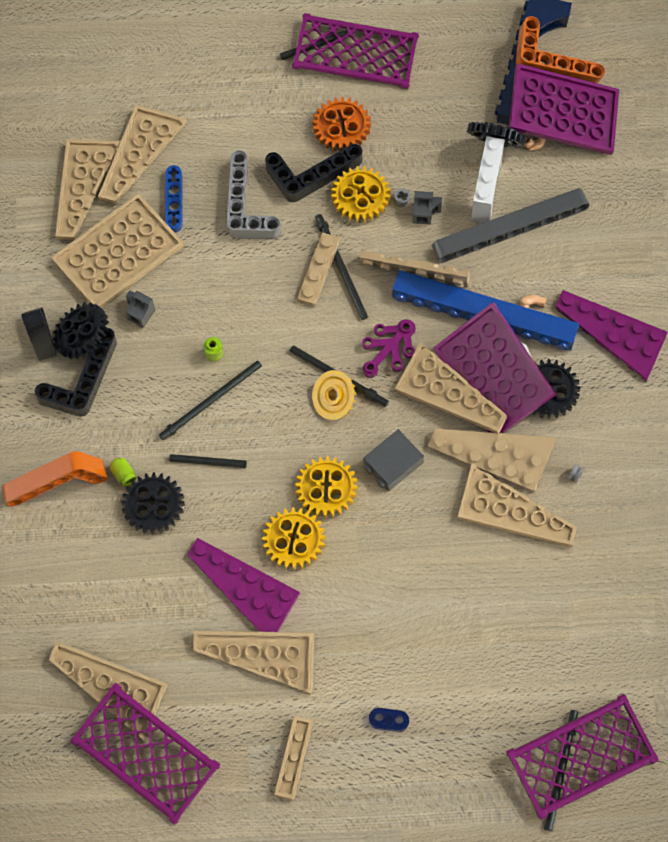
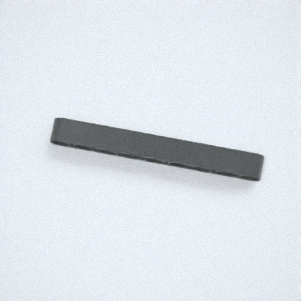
(510, 225)

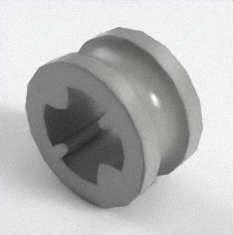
(398, 201)
(576, 473)

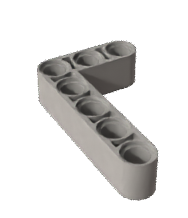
(239, 202)

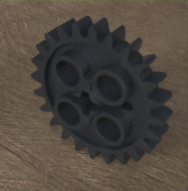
(481, 130)
(80, 330)
(556, 404)
(154, 486)

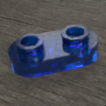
(388, 722)

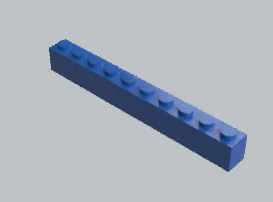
(466, 304)

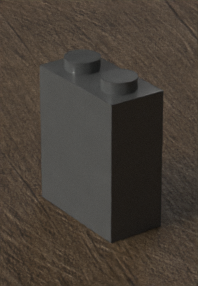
(393, 460)

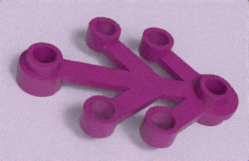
(389, 345)

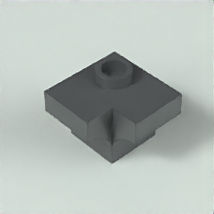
(425, 207)
(140, 308)

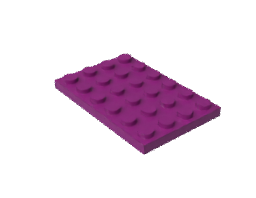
(564, 109)
(496, 365)

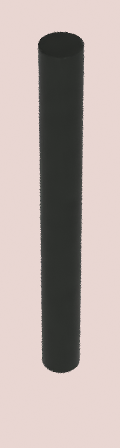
(284, 55)
(208, 461)

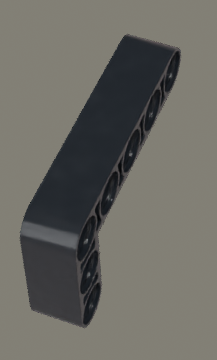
(312, 174)
(39, 333)
(86, 379)

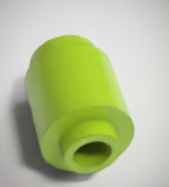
(213, 349)
(122, 471)

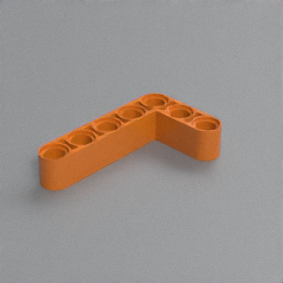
(552, 60)
(53, 474)

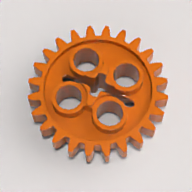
(325, 127)

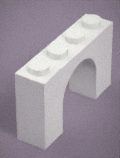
(487, 179)

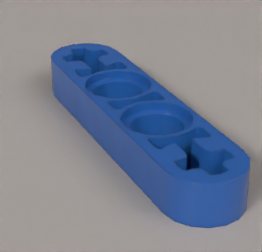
(174, 198)

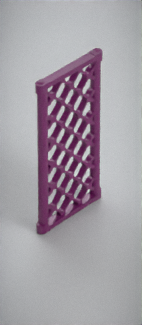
(351, 28)
(76, 740)
(592, 786)

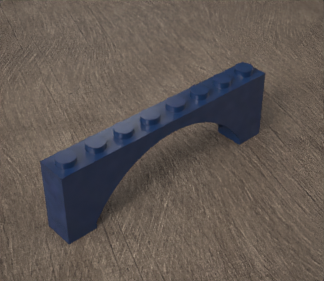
(551, 15)

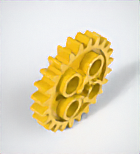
(360, 194)
(343, 487)
(310, 542)

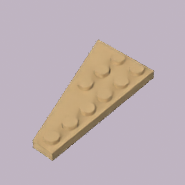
(142, 142)
(82, 176)
(420, 268)
(441, 387)
(505, 455)
(506, 509)
(274, 655)
(98, 676)

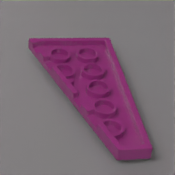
(619, 334)
(252, 592)

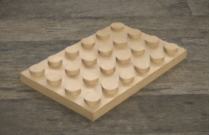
(118, 251)

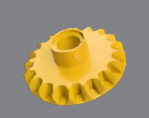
(325, 392)

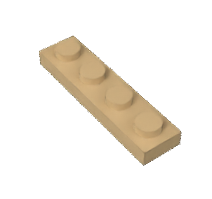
(318, 269)
(294, 758)

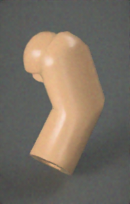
(534, 144)
(532, 299)

